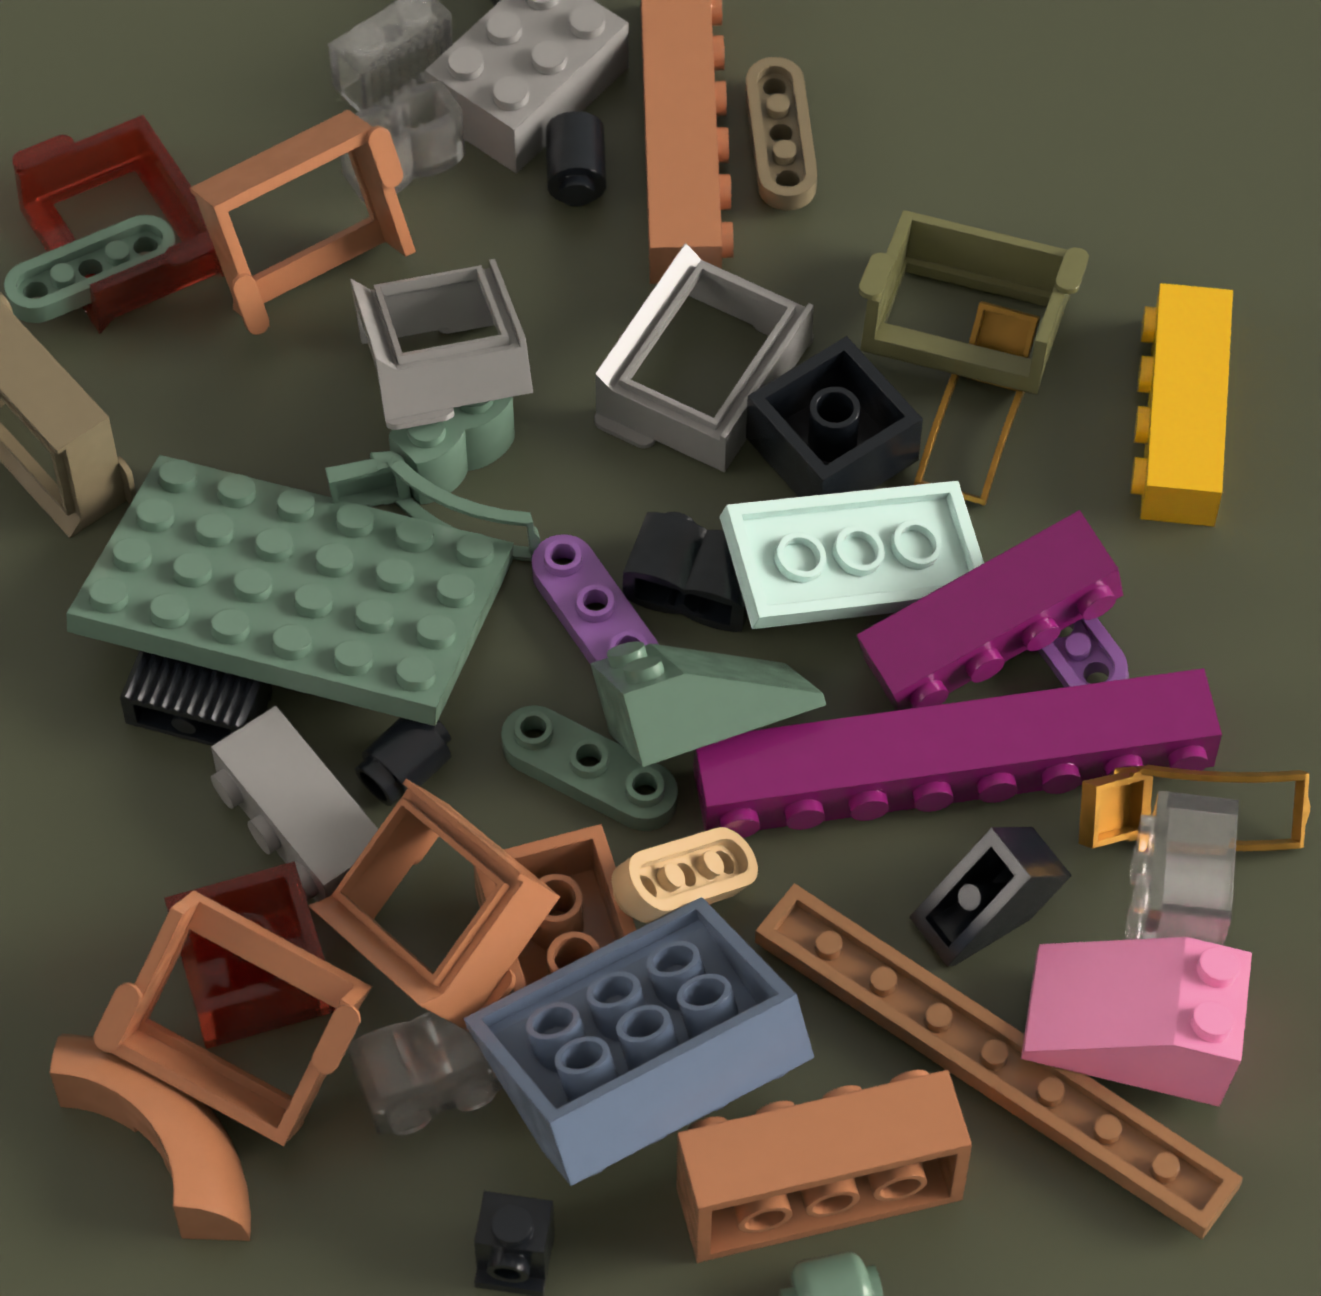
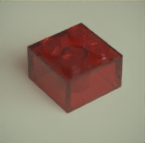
(232, 994)

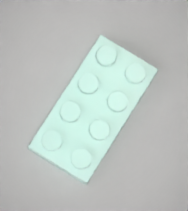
(848, 551)

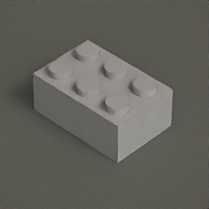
(527, 67)

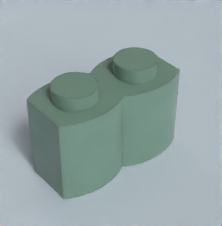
(453, 447)

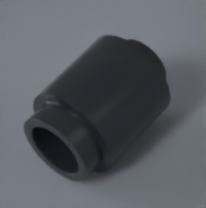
(401, 753)

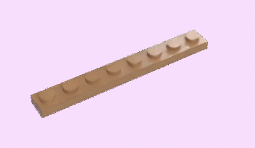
(987, 1056)

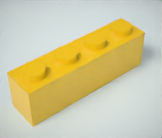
(1185, 405)

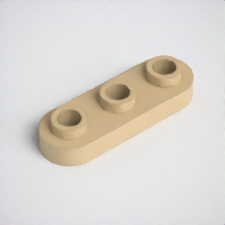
(678, 872)

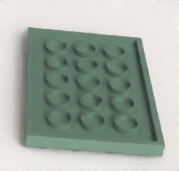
(293, 589)

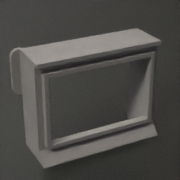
(432, 381)
(647, 416)

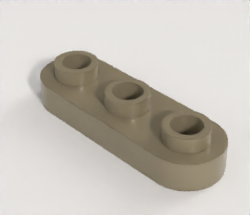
(783, 117)

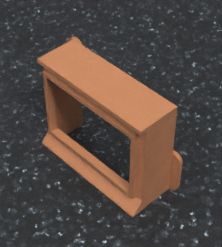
(377, 174)
(480, 960)
(196, 1071)

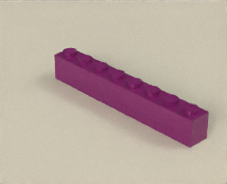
(955, 752)

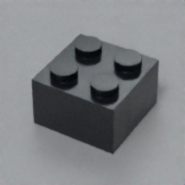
(833, 424)

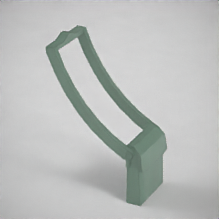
(387, 480)

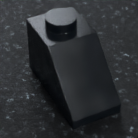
(990, 893)

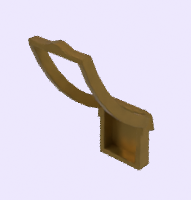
(1002, 331)
(1115, 802)

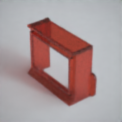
(65, 168)

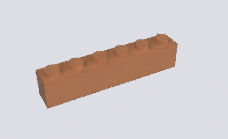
(683, 132)

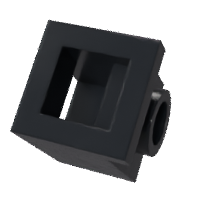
(514, 1243)

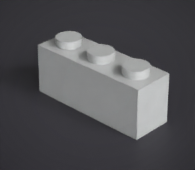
(291, 801)

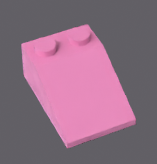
(1141, 1013)

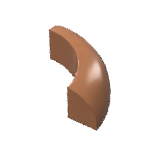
(195, 1147)

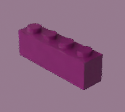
(992, 614)

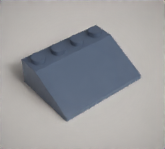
(641, 1039)

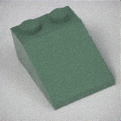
(683, 699)

